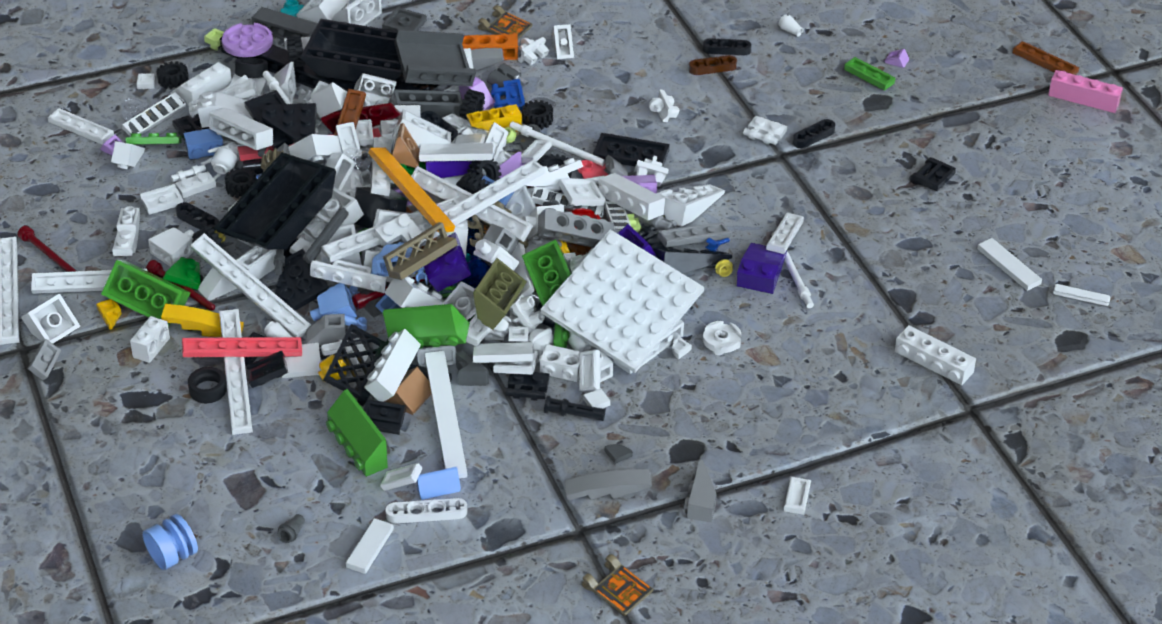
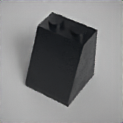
(371, 202)

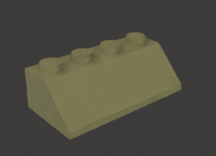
(497, 293)

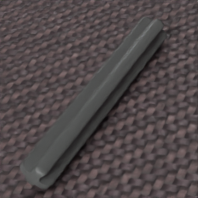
(325, 235)

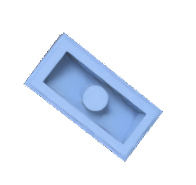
(438, 483)

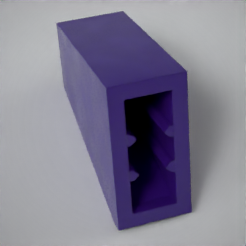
(447, 168)

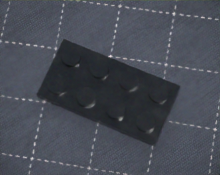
(254, 108)
(630, 150)

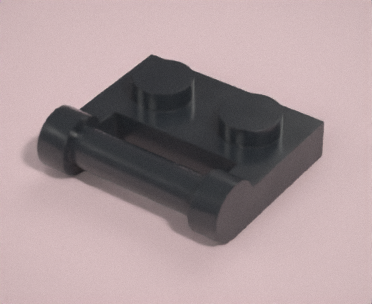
(936, 177)

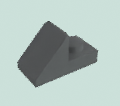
(469, 372)

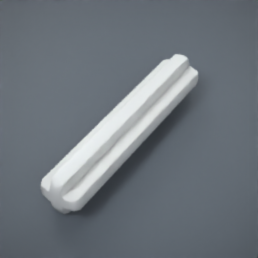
(1082, 295)

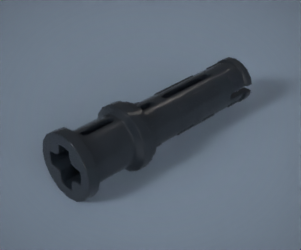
(565, 407)

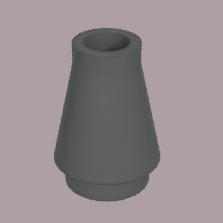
(290, 529)

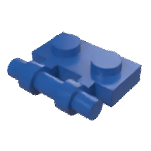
(513, 92)

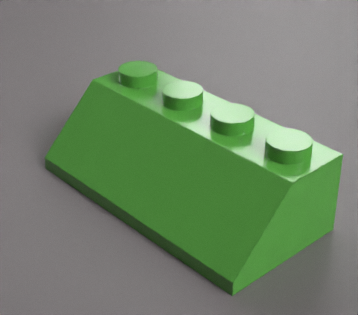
(547, 269)
(142, 290)
(429, 324)
(357, 434)

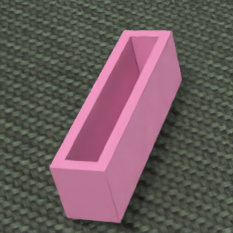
(1085, 91)

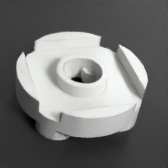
(722, 345)

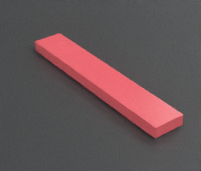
(241, 347)

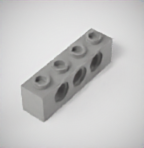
(566, 230)

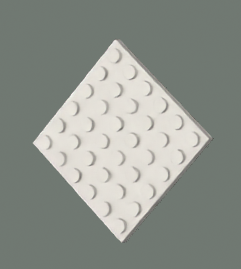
(622, 300)

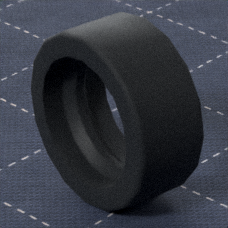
(251, 67)
(207, 395)

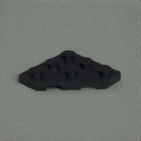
(291, 119)
(295, 283)

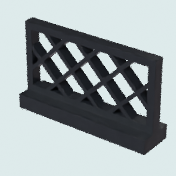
(343, 384)

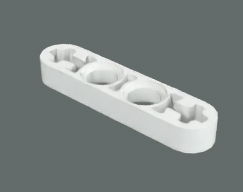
(426, 510)

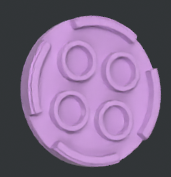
(247, 40)

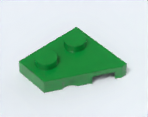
(184, 272)

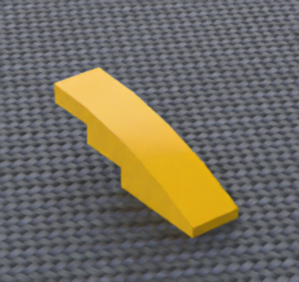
(194, 319)

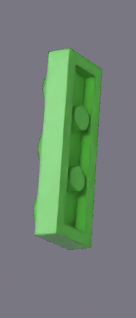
(869, 73)
(154, 138)

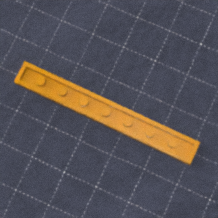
(410, 188)

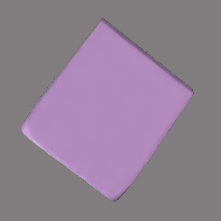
(897, 58)
(108, 146)

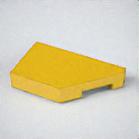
(109, 311)

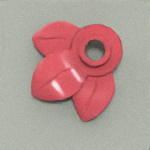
(591, 169)

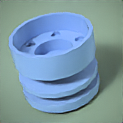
(170, 541)

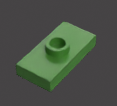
(561, 336)

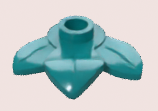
(291, 7)

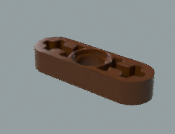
(703, 65)

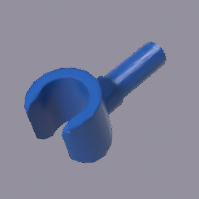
(713, 245)

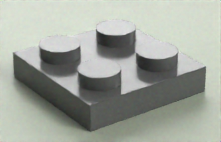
(404, 20)

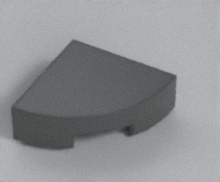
(618, 452)

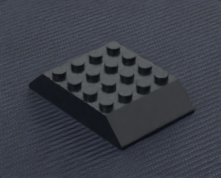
(350, 49)
(279, 203)

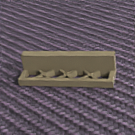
(431, 251)

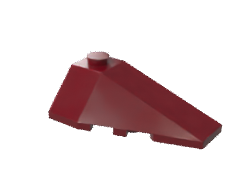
(374, 112)

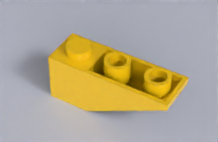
(502, 116)

